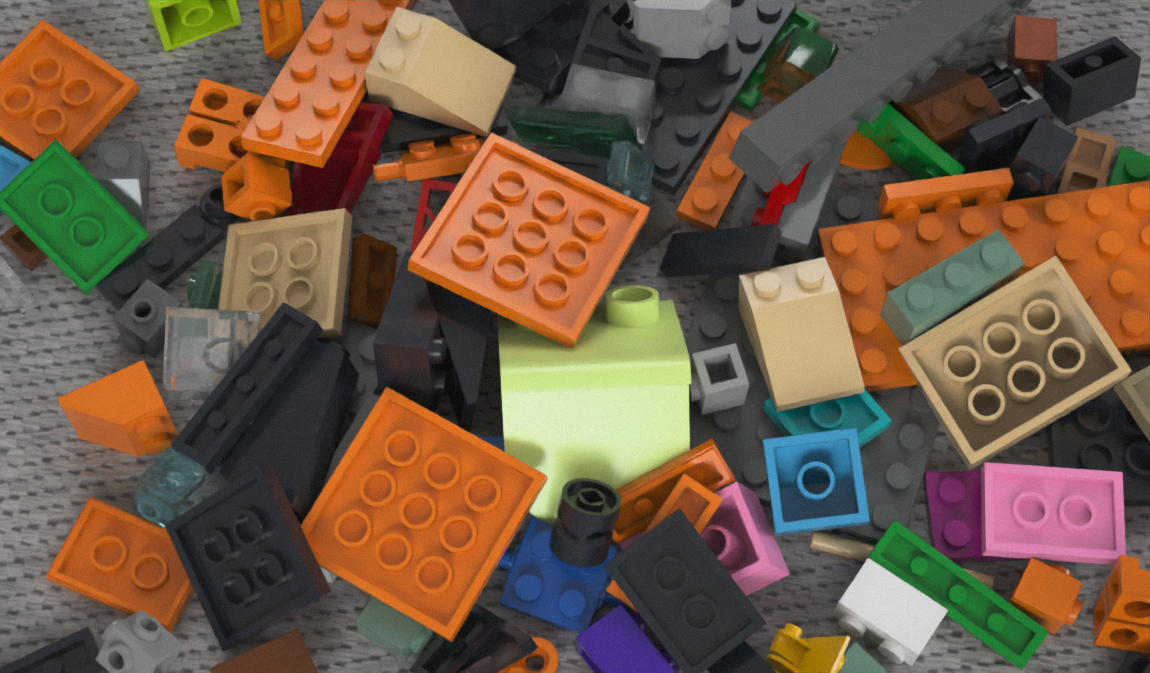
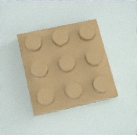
(289, 262)

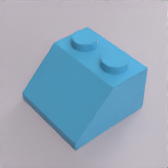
(815, 482)

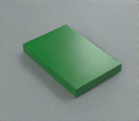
(71, 216)

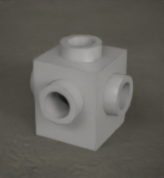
(138, 646)

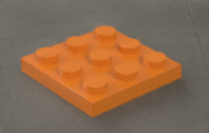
(57, 92)

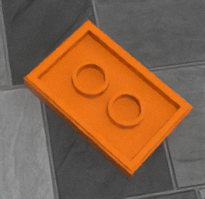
(123, 564)

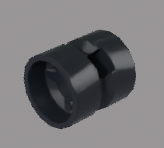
(585, 522)

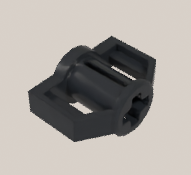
(1007, 85)

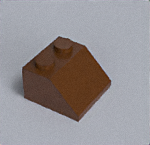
(948, 106)

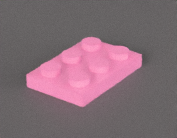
(1052, 513)

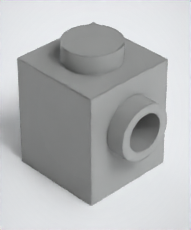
(718, 379)

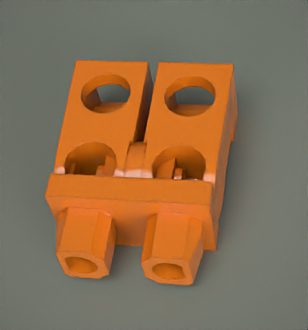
(215, 127)
(1123, 608)

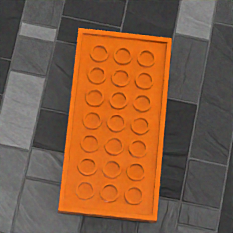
(1093, 232)

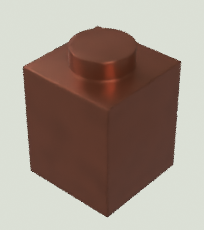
(1032, 46)

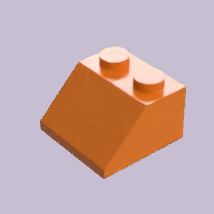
(122, 412)

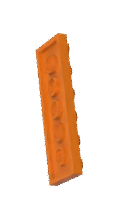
(321, 82)

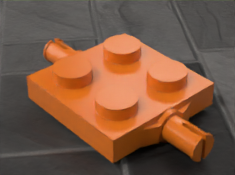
(430, 161)

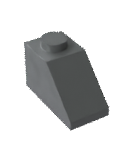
(125, 174)

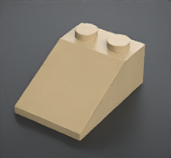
(437, 73)
(799, 334)

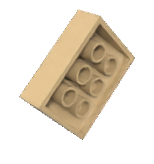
(1014, 363)

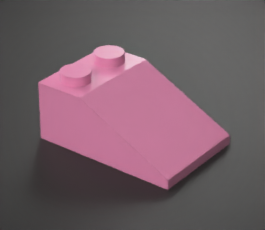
(741, 540)

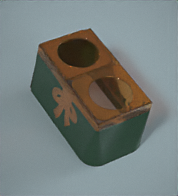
(795, 60)

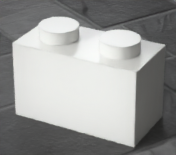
(888, 613)

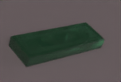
(564, 126)

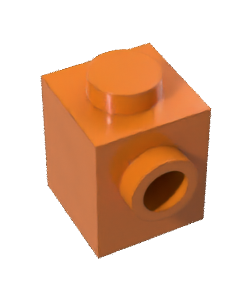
(256, 189)
(1047, 595)

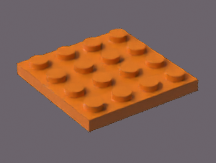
(529, 240)
(420, 513)

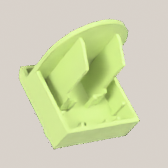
(604, 405)

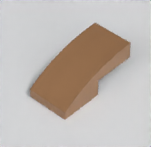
(1087, 162)

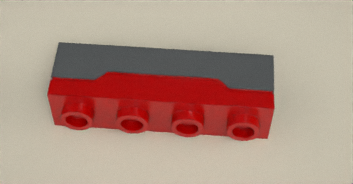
(799, 205)

